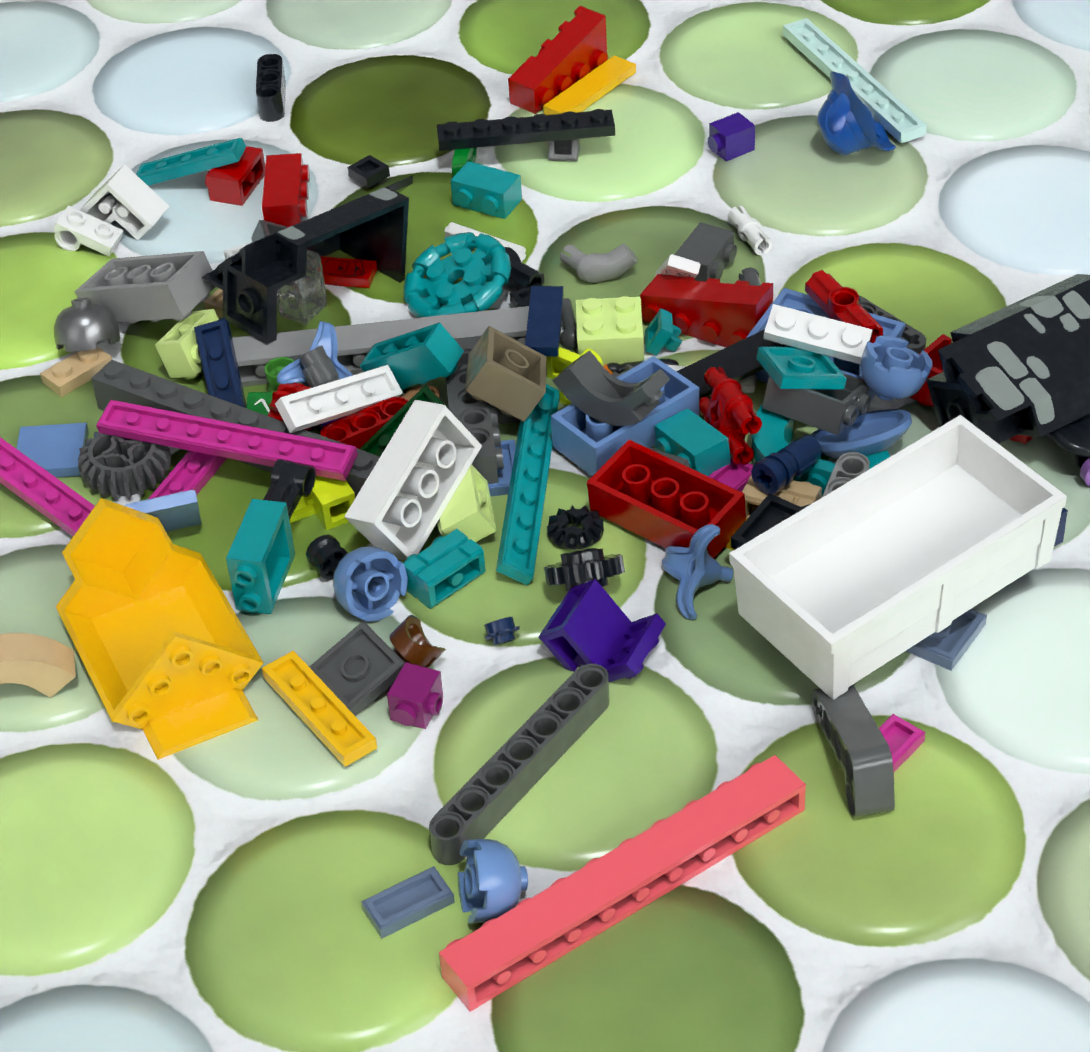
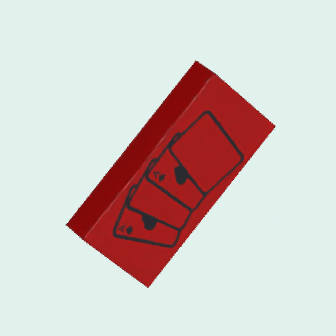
(348, 272)

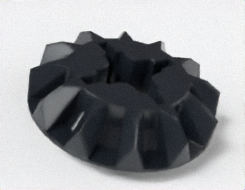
(574, 537)

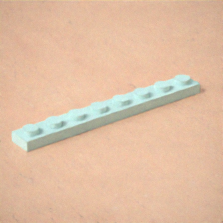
(830, 57)

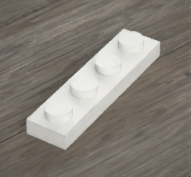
(337, 398)

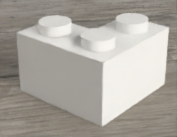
(128, 202)

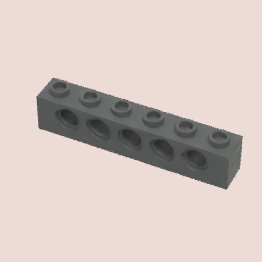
(476, 416)

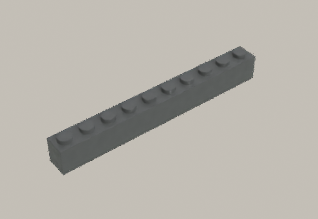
(141, 388)

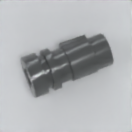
(318, 367)

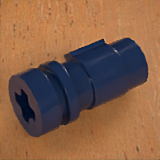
(780, 468)

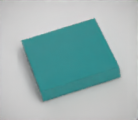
(800, 368)

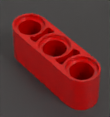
(363, 424)

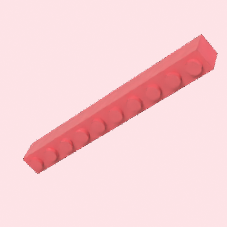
(620, 882)

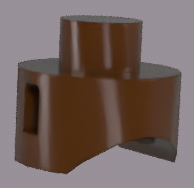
(413, 645)

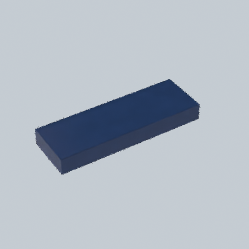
(545, 319)
(220, 362)

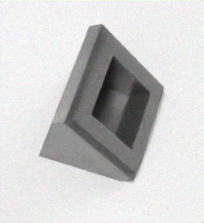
(564, 150)

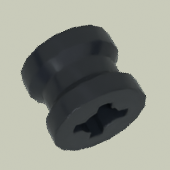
(325, 555)

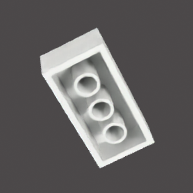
(413, 480)

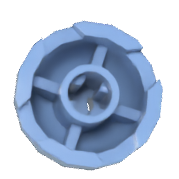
(893, 368)
(369, 582)
(490, 879)

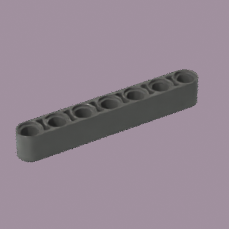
(519, 763)

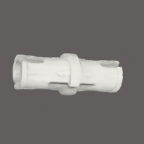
(749, 230)

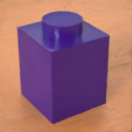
(731, 136)

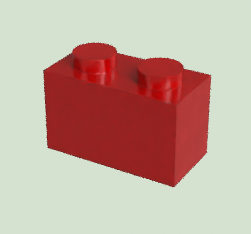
(237, 180)

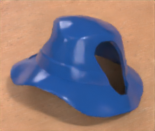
(847, 122)

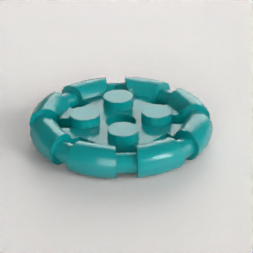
(472, 294)

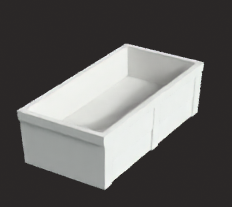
(896, 554)

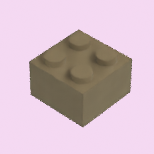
(506, 374)

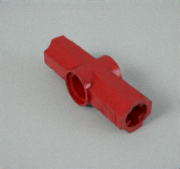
(840, 302)

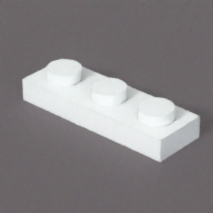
(817, 334)

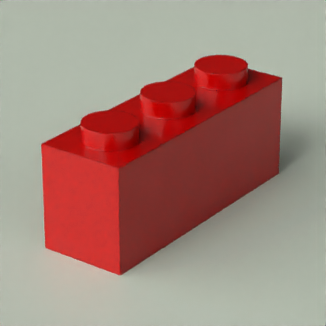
(285, 189)

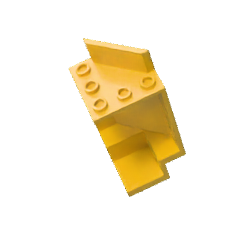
(155, 631)

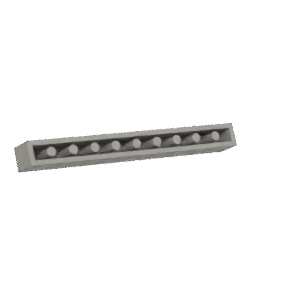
(357, 340)

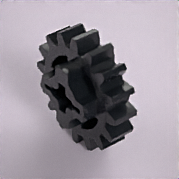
(584, 566)

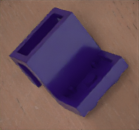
(596, 631)

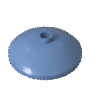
(868, 435)

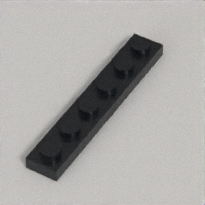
(525, 129)

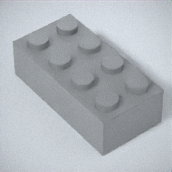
(150, 286)

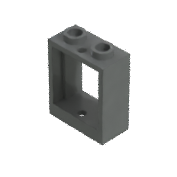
(821, 408)

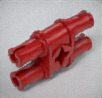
(730, 413)

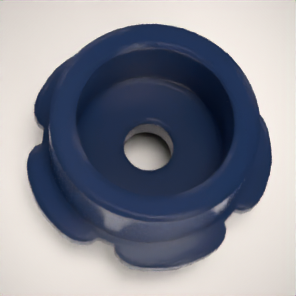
(501, 630)

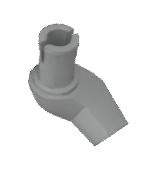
(597, 266)

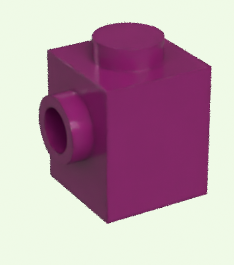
(415, 696)

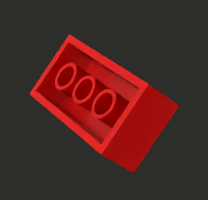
(664, 498)

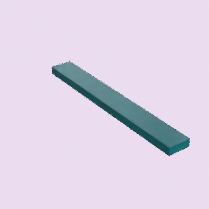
(527, 491)

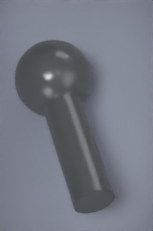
(569, 335)

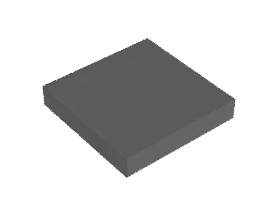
(358, 668)

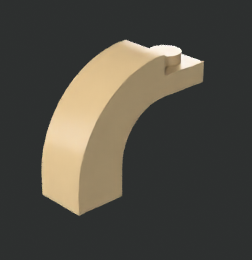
(36, 662)

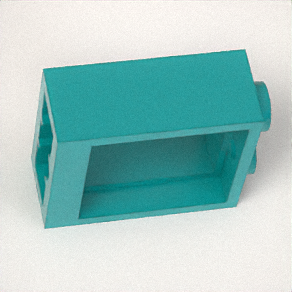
(261, 556)

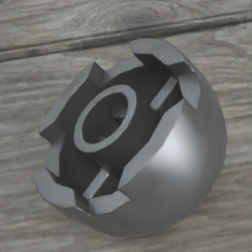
(85, 326)

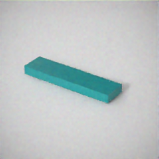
(191, 162)

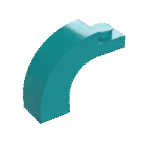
(778, 433)

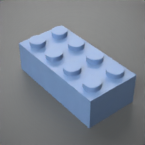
(594, 442)

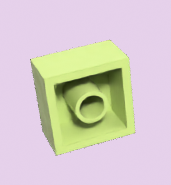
(611, 328)

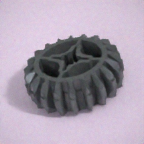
(122, 465)

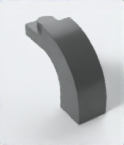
(605, 396)

